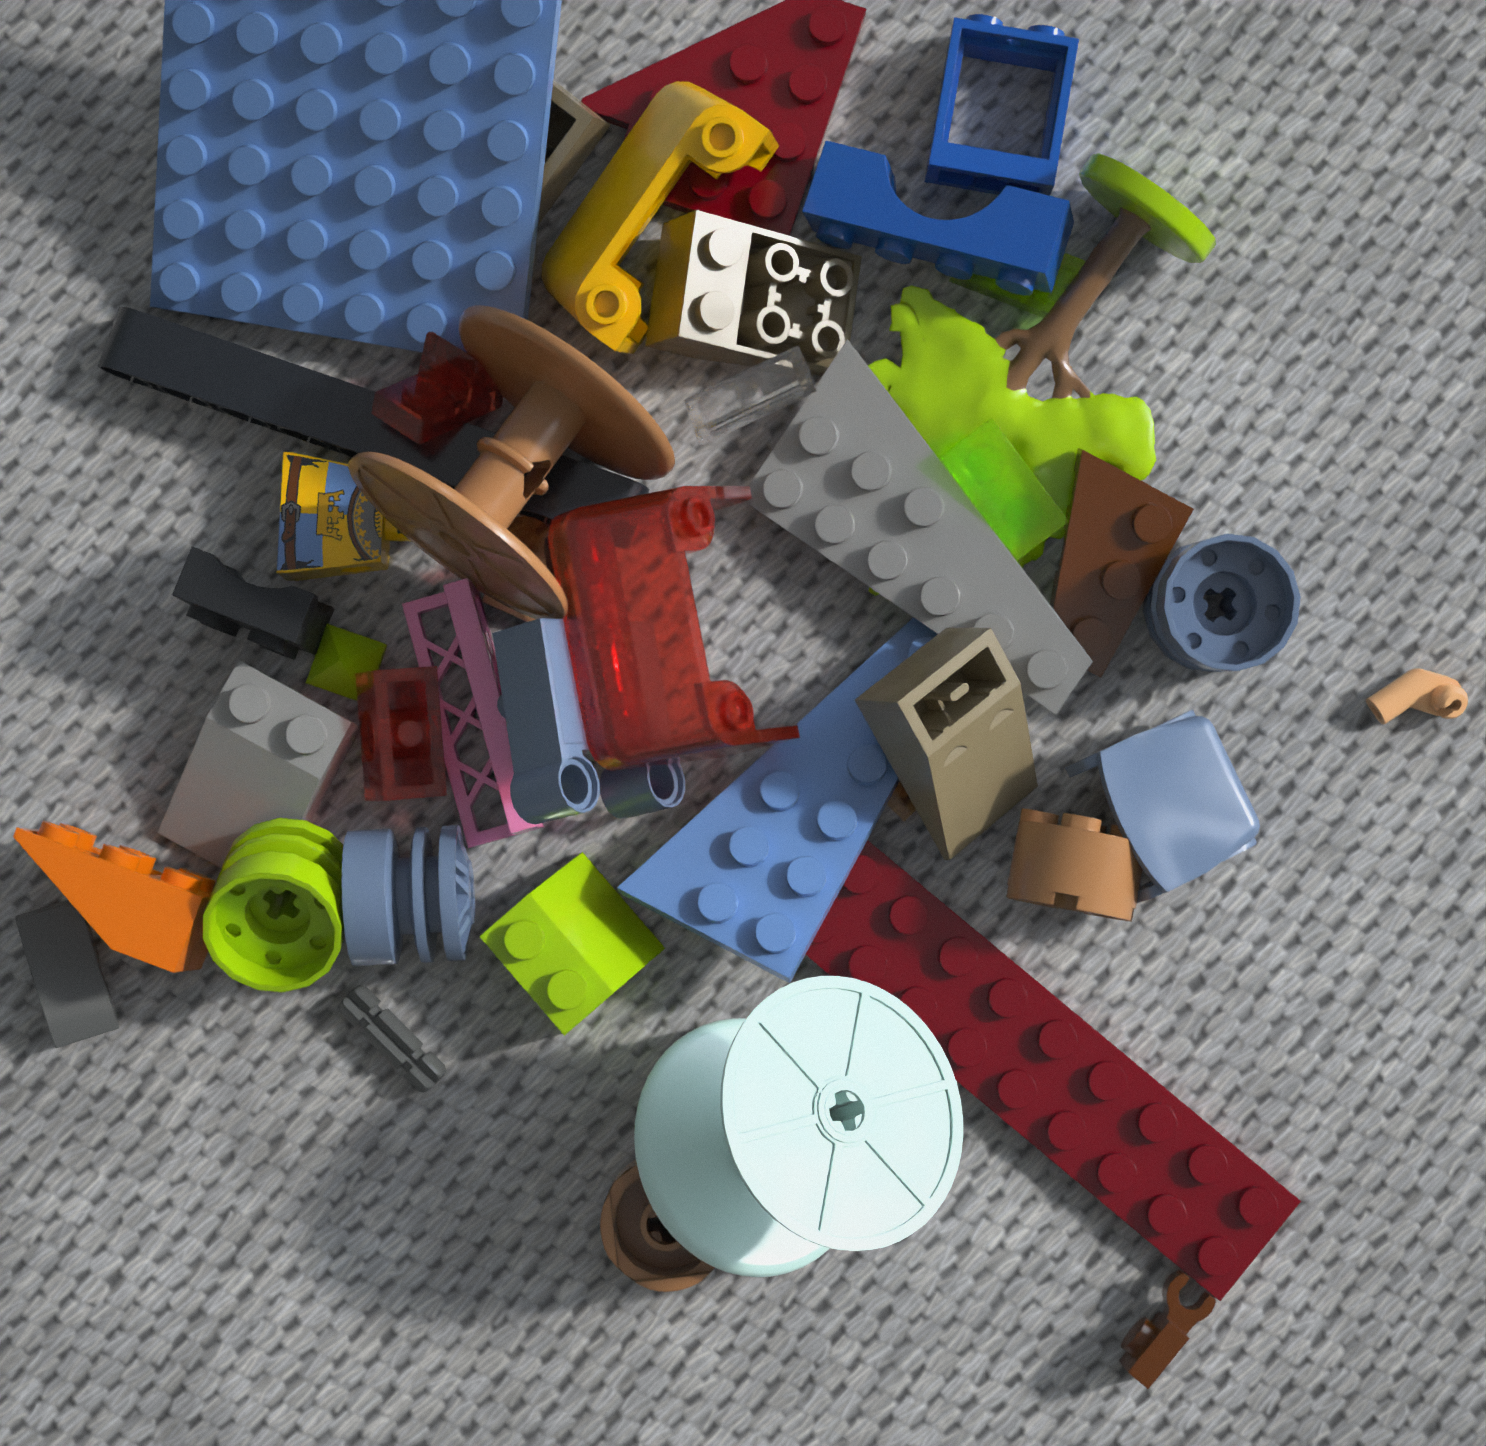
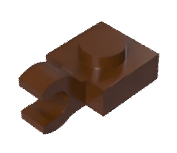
(1156, 1342)

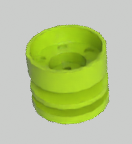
(277, 906)

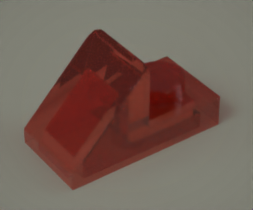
(441, 397)

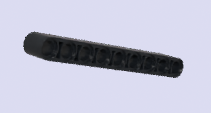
(319, 407)

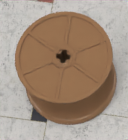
(558, 404)

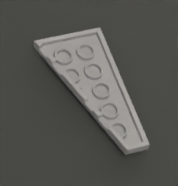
(887, 511)

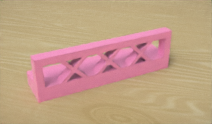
(480, 662)

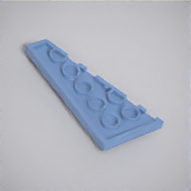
(785, 833)

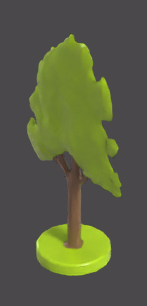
(957, 373)

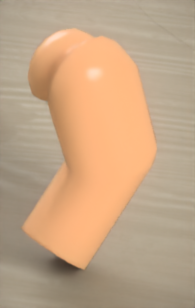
(1421, 691)

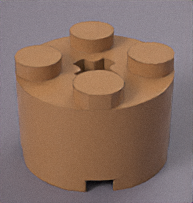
(1073, 866)
(641, 1246)

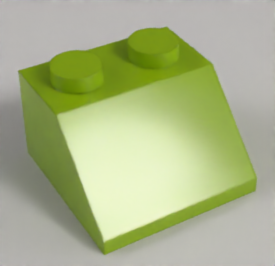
(572, 943)

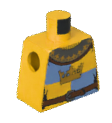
(328, 522)

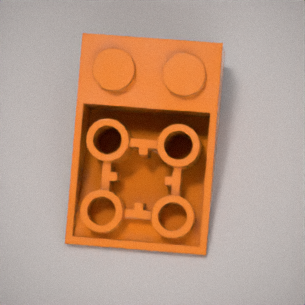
(123, 897)

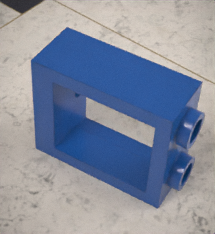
(992, 170)

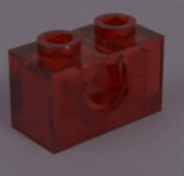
(401, 734)

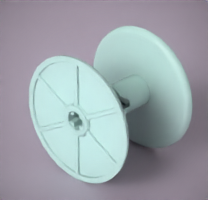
(800, 1129)

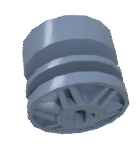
(1257, 602)
(406, 895)

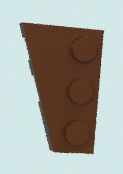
(1111, 554)

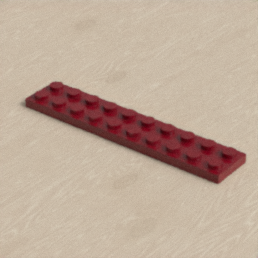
(1055, 1076)

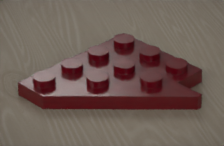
(777, 69)

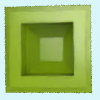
(341, 657)

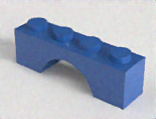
(1011, 240)

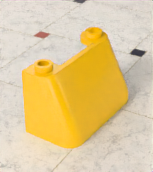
(584, 261)

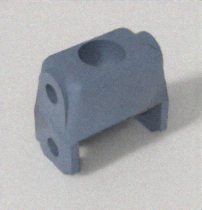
(1175, 800)

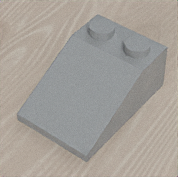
(255, 761)

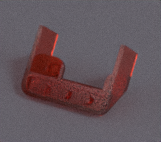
(640, 635)

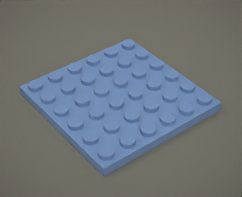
(351, 162)

